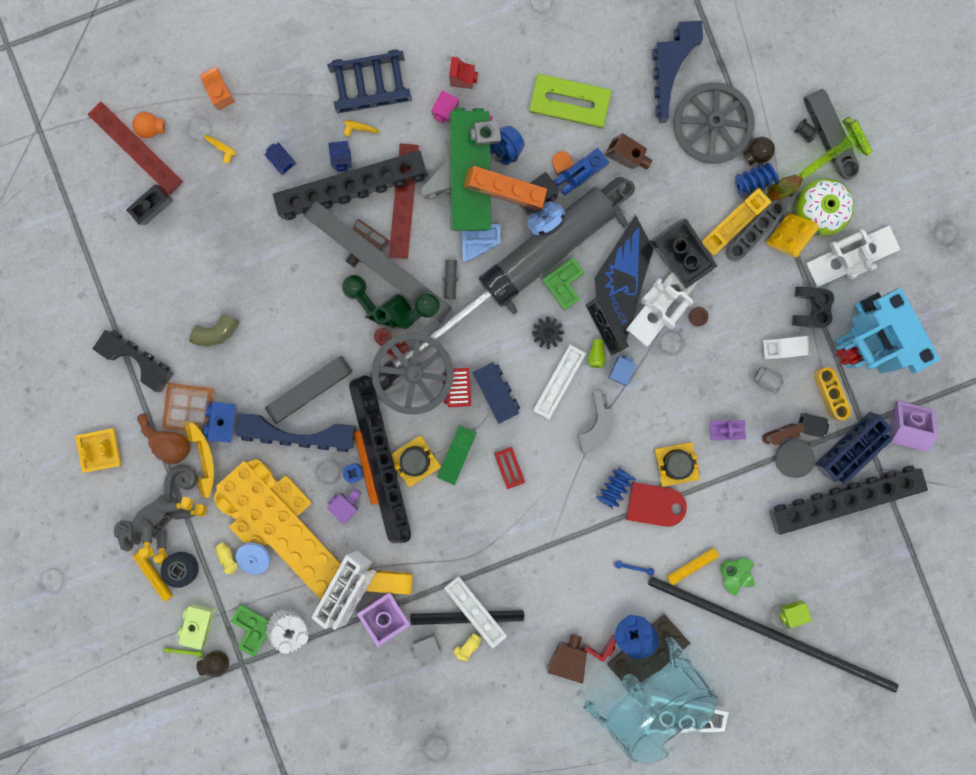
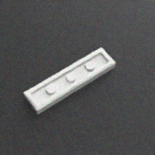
(559, 382)
(475, 612)

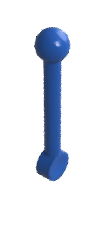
(619, 564)

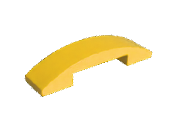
(736, 221)
(206, 481)

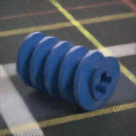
(756, 178)
(615, 488)

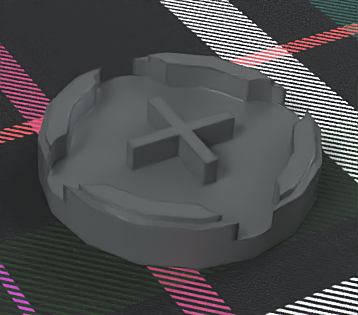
(795, 458)

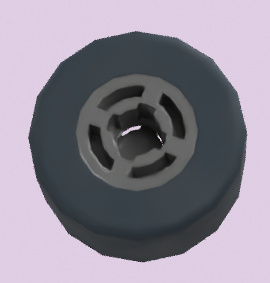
(187, 569)

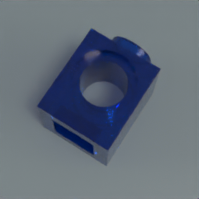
(340, 155)
(279, 158)

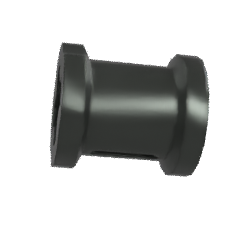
(806, 130)

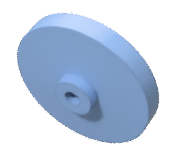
(253, 558)

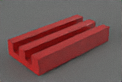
(503, 452)

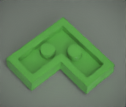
(559, 283)
(255, 626)

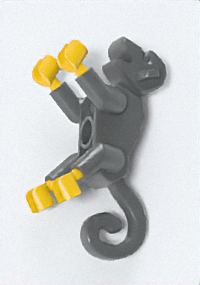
(155, 517)

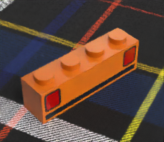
(505, 188)

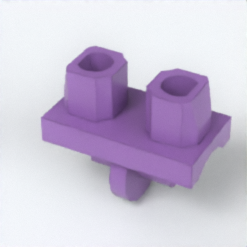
(727, 430)

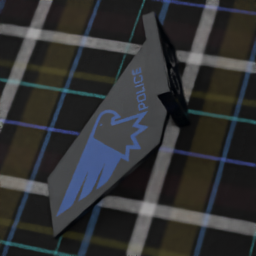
(619, 286)

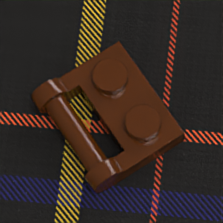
(777, 435)

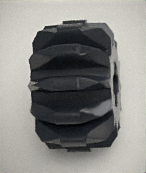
(543, 328)

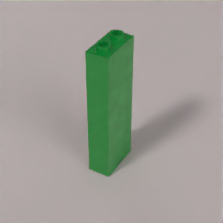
(467, 208)

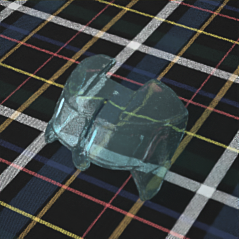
(676, 694)

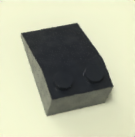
(683, 252)

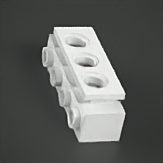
(339, 599)

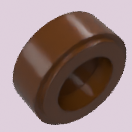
(698, 316)

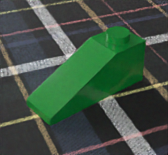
(457, 455)

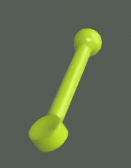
(199, 653)

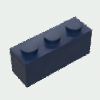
(496, 392)

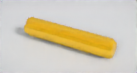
(693, 566)
(153, 577)

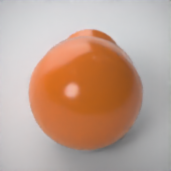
(148, 125)

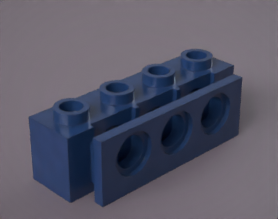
(855, 449)

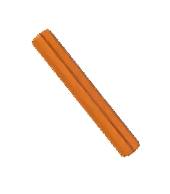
(365, 467)

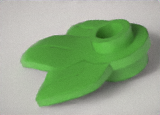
(738, 576)

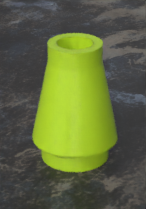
(597, 354)

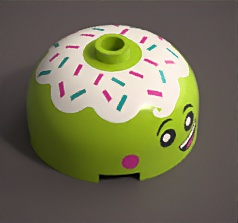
(827, 204)

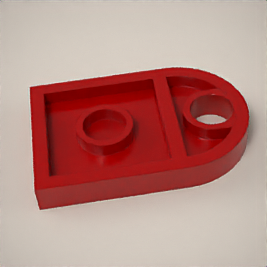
(653, 505)

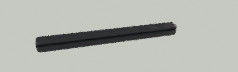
(459, 617)

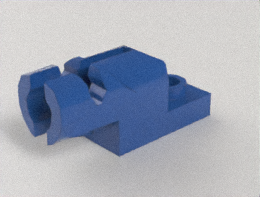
(581, 171)

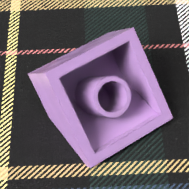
(913, 426)
(382, 619)

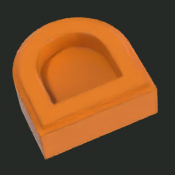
(561, 162)

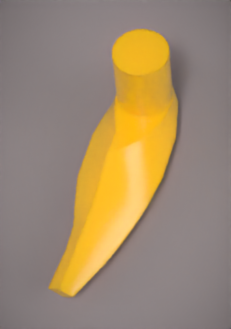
(350, 125)
(222, 147)

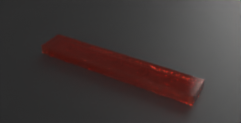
(135, 147)
(402, 212)

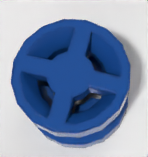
(355, 474)

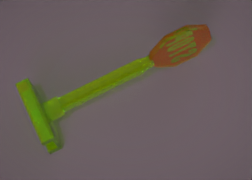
(792, 183)

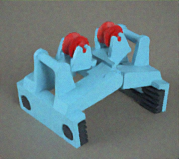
(886, 336)

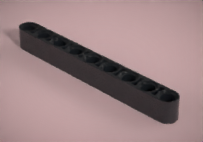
(379, 469)

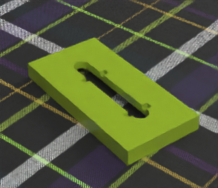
(569, 112)

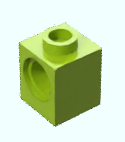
(795, 614)

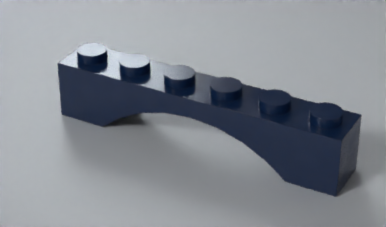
(256, 426)

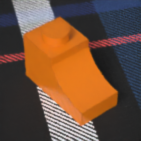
(216, 88)

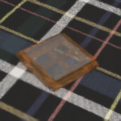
(186, 404)

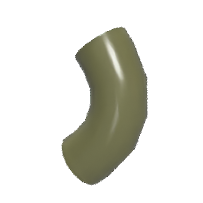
(214, 335)

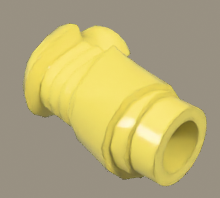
(226, 559)
(470, 646)

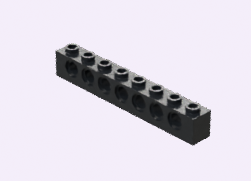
(285, 198)
(914, 485)

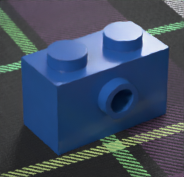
(219, 421)

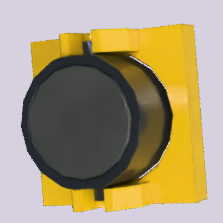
(414, 461)
(679, 463)

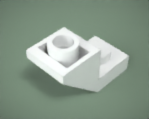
(786, 347)

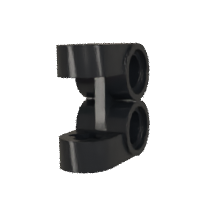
(816, 307)

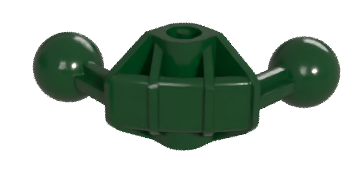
(394, 311)

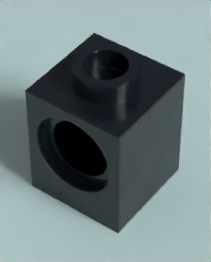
(814, 425)

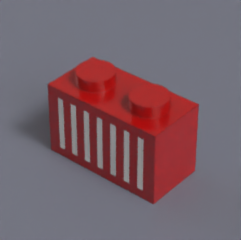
(460, 390)

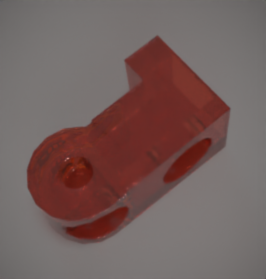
(383, 335)

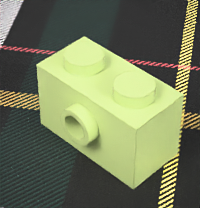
(196, 626)

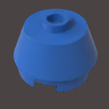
(510, 145)

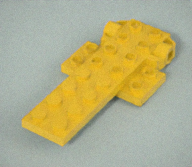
(269, 514)

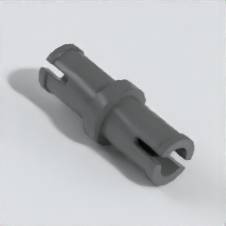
(450, 279)

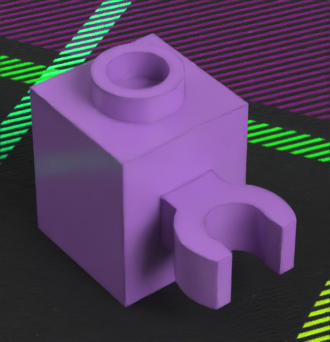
(343, 507)

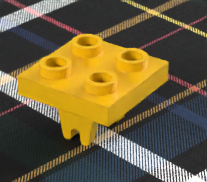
(792, 235)
(98, 450)

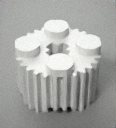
(288, 640)

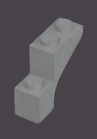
(439, 181)

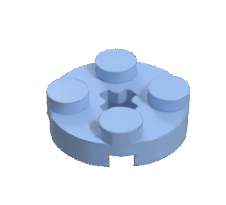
(546, 218)

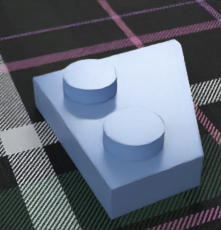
(478, 242)

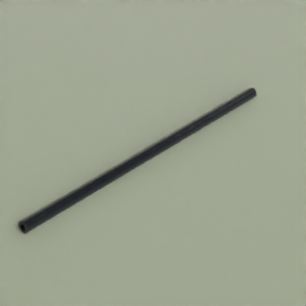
(773, 634)

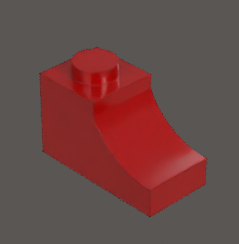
(462, 74)

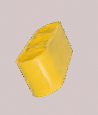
(840, 398)
(391, 582)

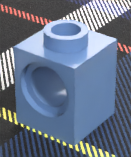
(622, 370)

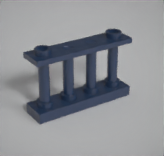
(363, 100)

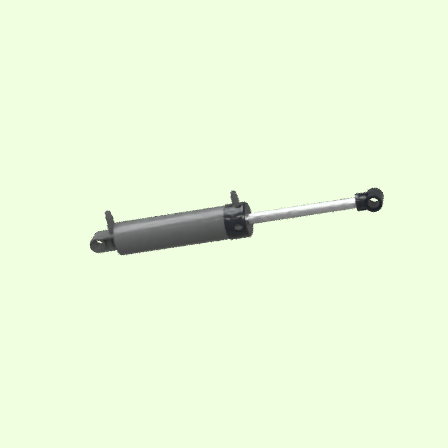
(534, 258)

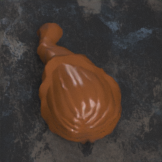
(166, 446)

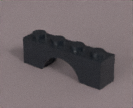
(153, 374)

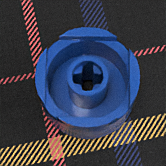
(629, 629)

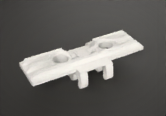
(855, 261)
(657, 303)

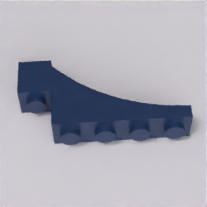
(668, 59)

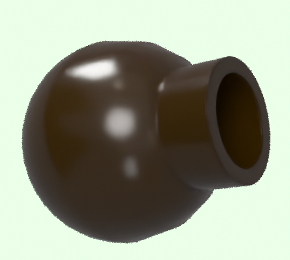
(760, 150)
(214, 664)

